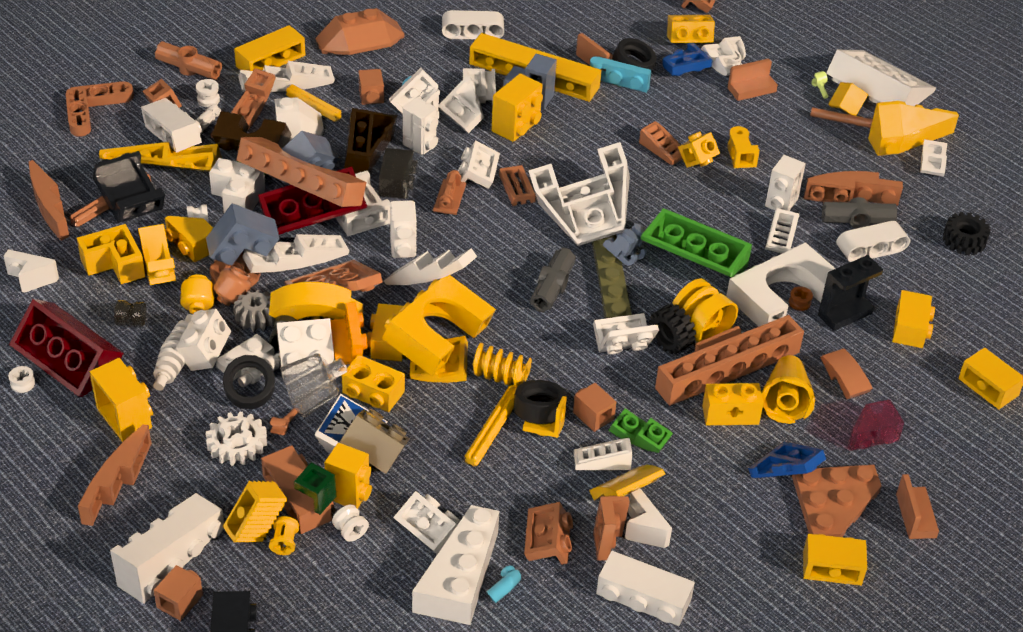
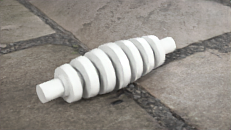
(169, 360)

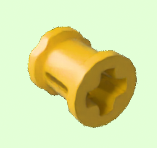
(283, 535)

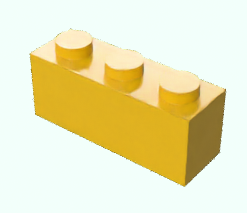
(270, 50)

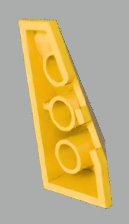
(904, 127)

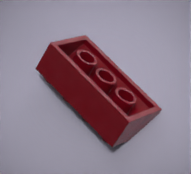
(298, 208)
(62, 345)

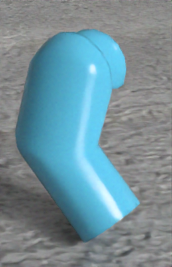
(509, 580)

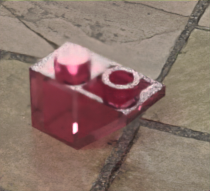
(876, 425)

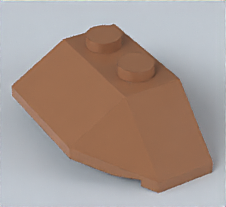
(359, 33)

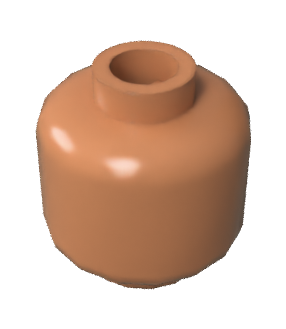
(231, 284)

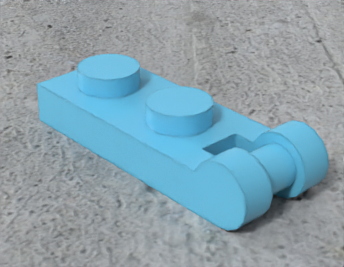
(622, 74)

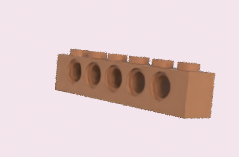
(728, 359)

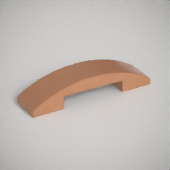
(256, 94)

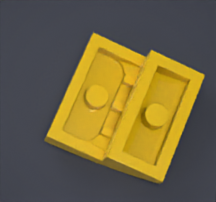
(453, 371)
(628, 482)

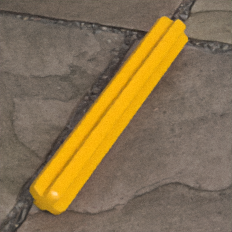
(491, 427)

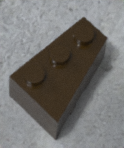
(367, 138)

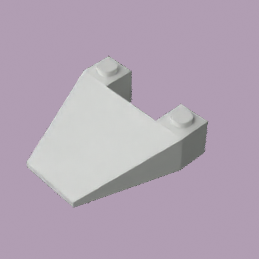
(588, 207)

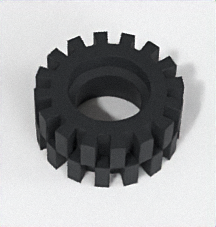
(976, 235)
(674, 328)

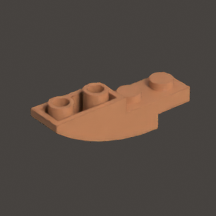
(853, 184)

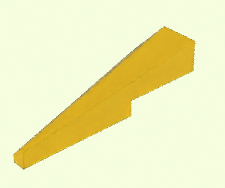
(160, 154)

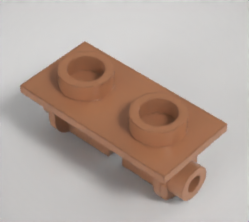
(450, 194)

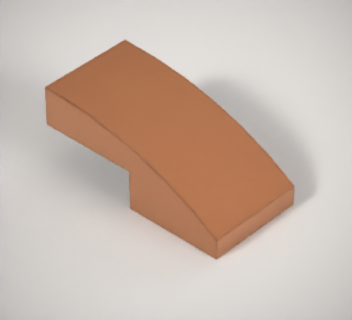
(848, 373)

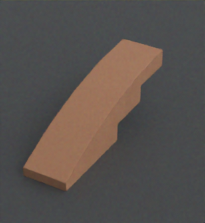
(48, 200)
(118, 469)

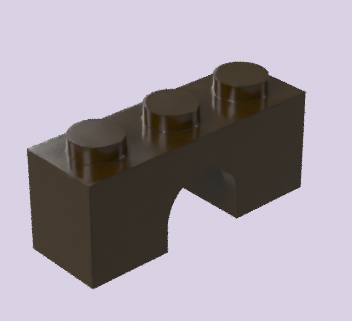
(233, 126)

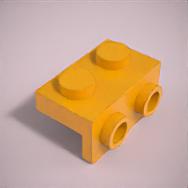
(347, 334)

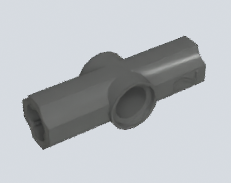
(858, 212)
(553, 280)

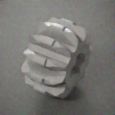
(253, 310)

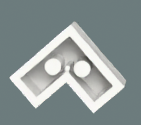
(236, 183)

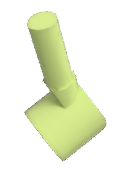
(819, 80)

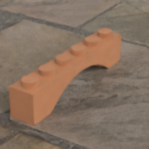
(325, 183)

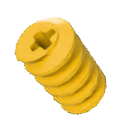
(500, 367)

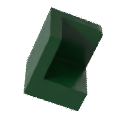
(318, 485)

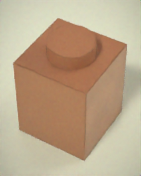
(371, 86)
(594, 406)
(178, 592)

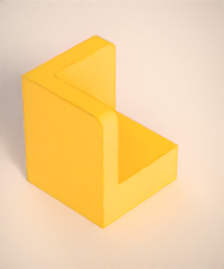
(848, 98)

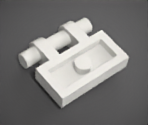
(253, 346)

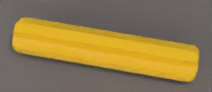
(321, 106)

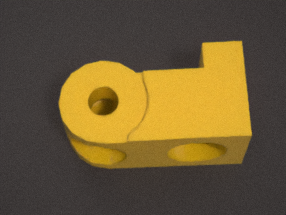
(740, 149)

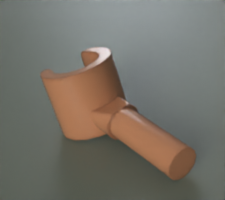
(280, 425)

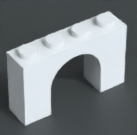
(798, 265)

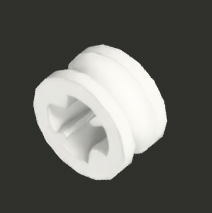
(24, 385)

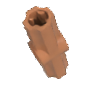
(188, 60)

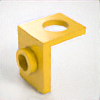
(552, 429)

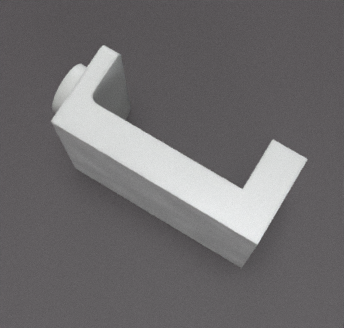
(373, 216)

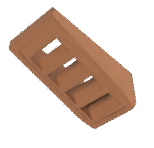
(655, 138)

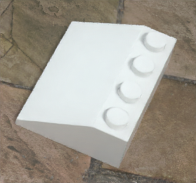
(877, 78)

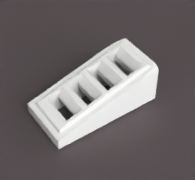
(787, 218)
(605, 456)

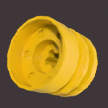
(707, 308)

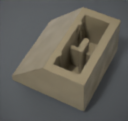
(376, 438)

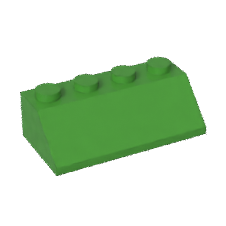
(698, 243)

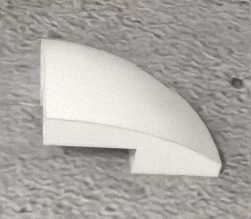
(726, 54)

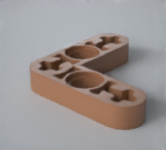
(113, 94)

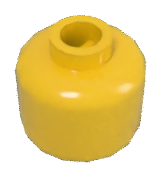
(197, 293)

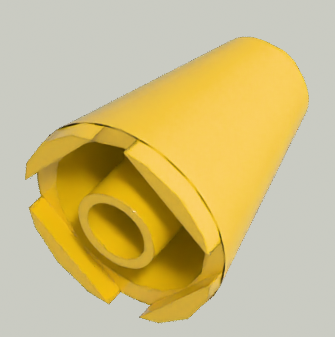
(788, 391)

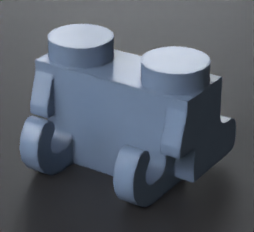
(626, 245)

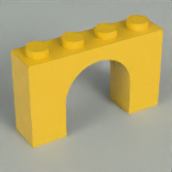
(445, 299)

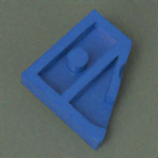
(686, 61)
(788, 460)

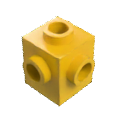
(699, 149)

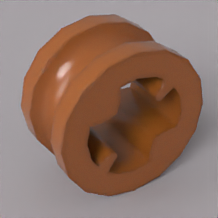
(800, 298)

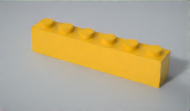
(502, 55)

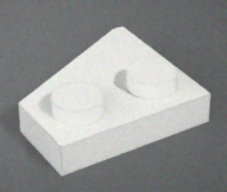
(463, 105)

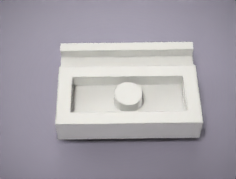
(483, 81)

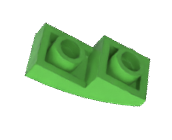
(645, 435)

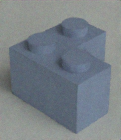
(542, 70)
(312, 149)
(241, 230)

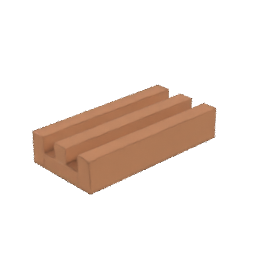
(530, 195)

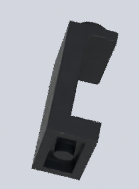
(127, 187)
(845, 293)

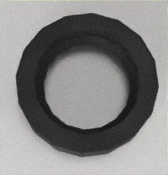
(637, 49)
(253, 362)
(538, 390)

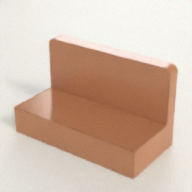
(587, 49)
(751, 80)
(916, 510)

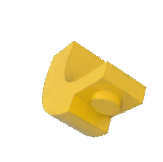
(156, 254)
(311, 299)

